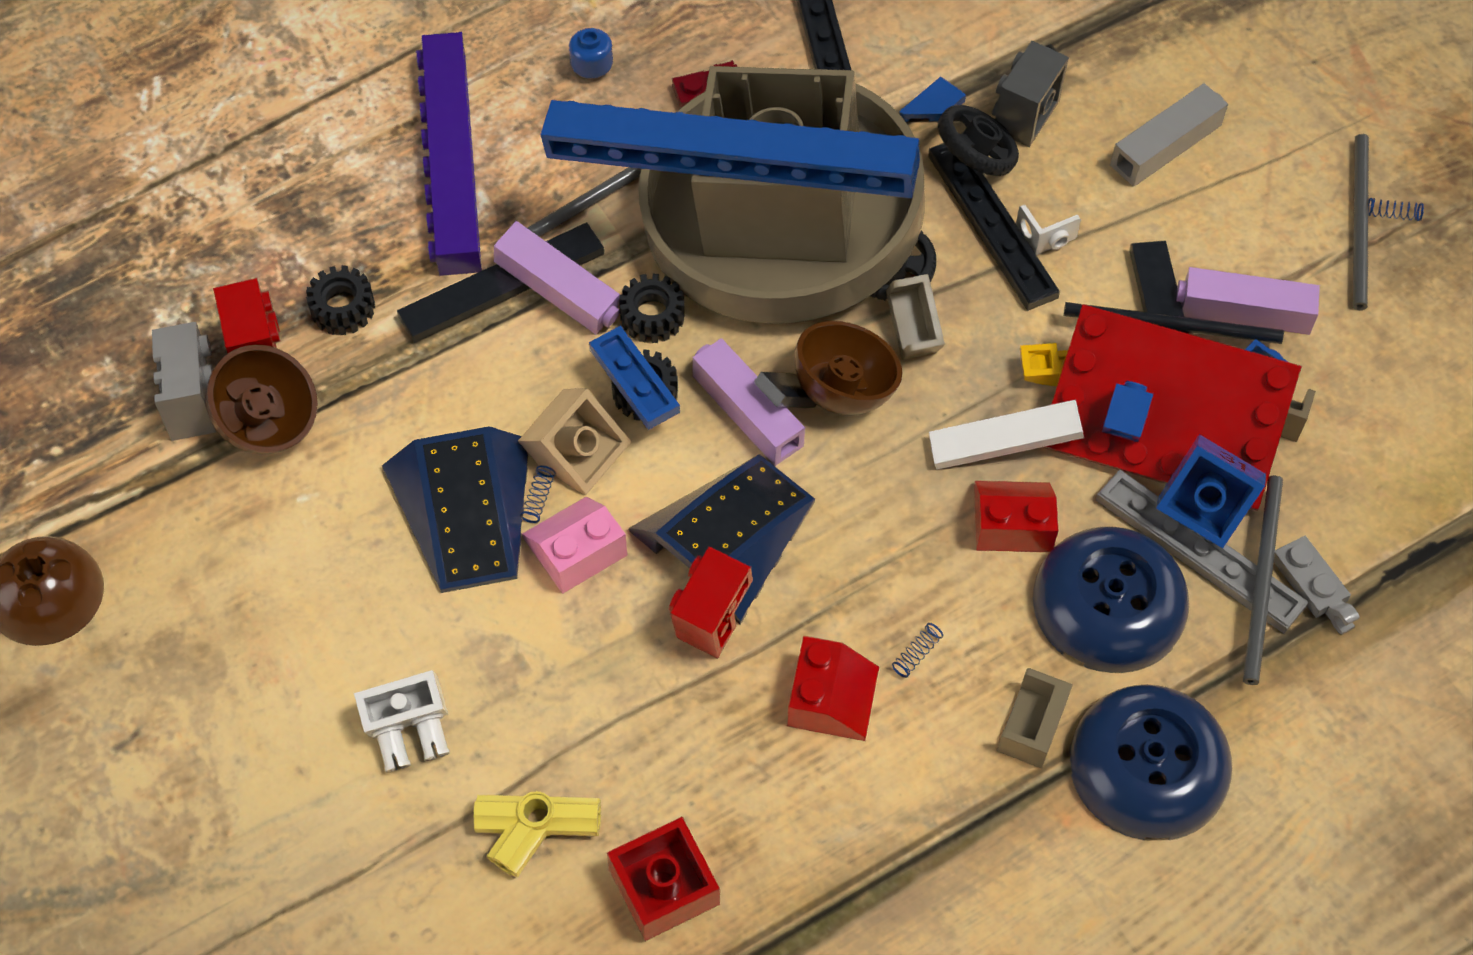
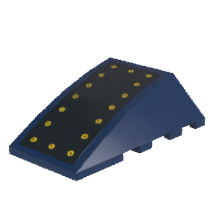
(464, 503)
(741, 514)

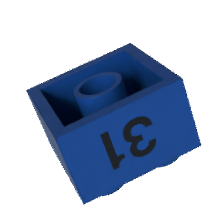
(1211, 491)

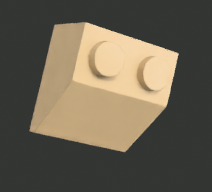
(575, 439)

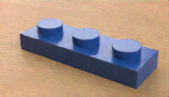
(634, 377)

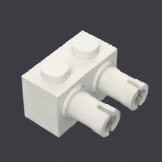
(401, 704)

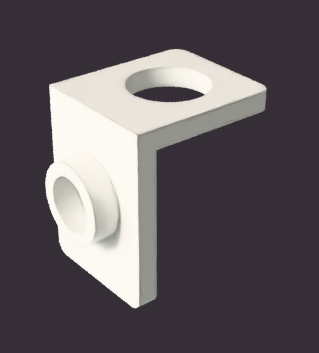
(1048, 238)

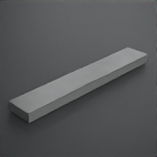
(1218, 565)

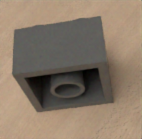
(1030, 92)

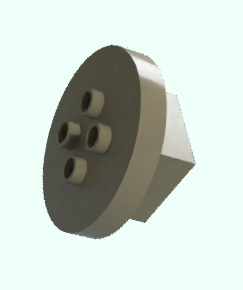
(772, 246)

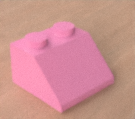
(577, 543)

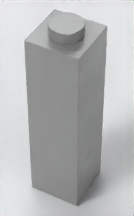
(1168, 134)

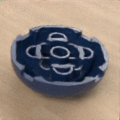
(1117, 634)
(1120, 789)

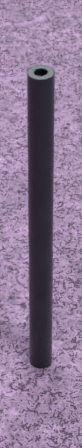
(1191, 324)

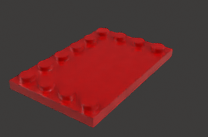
(1196, 389)

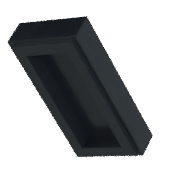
(783, 390)

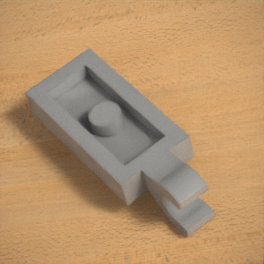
(1316, 583)

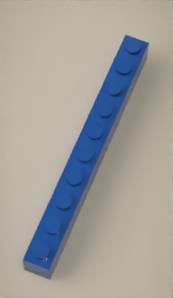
(732, 148)

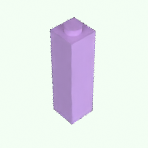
(557, 278)
(1249, 300)
(733, 388)

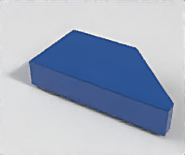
(933, 101)

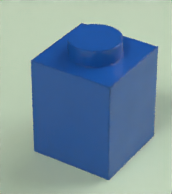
(1128, 411)

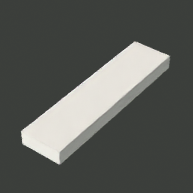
(1006, 434)

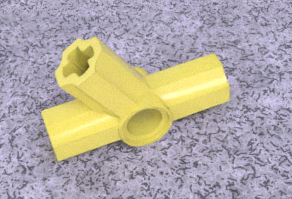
(522, 837)

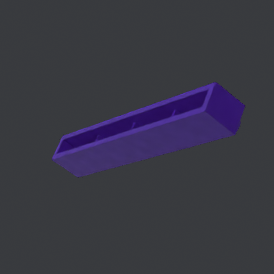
(450, 155)

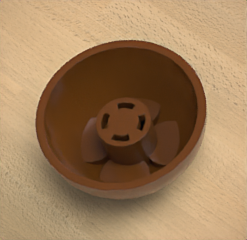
(846, 367)
(272, 386)
(47, 590)

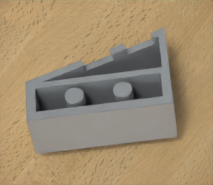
(182, 379)

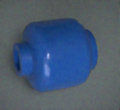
(591, 53)

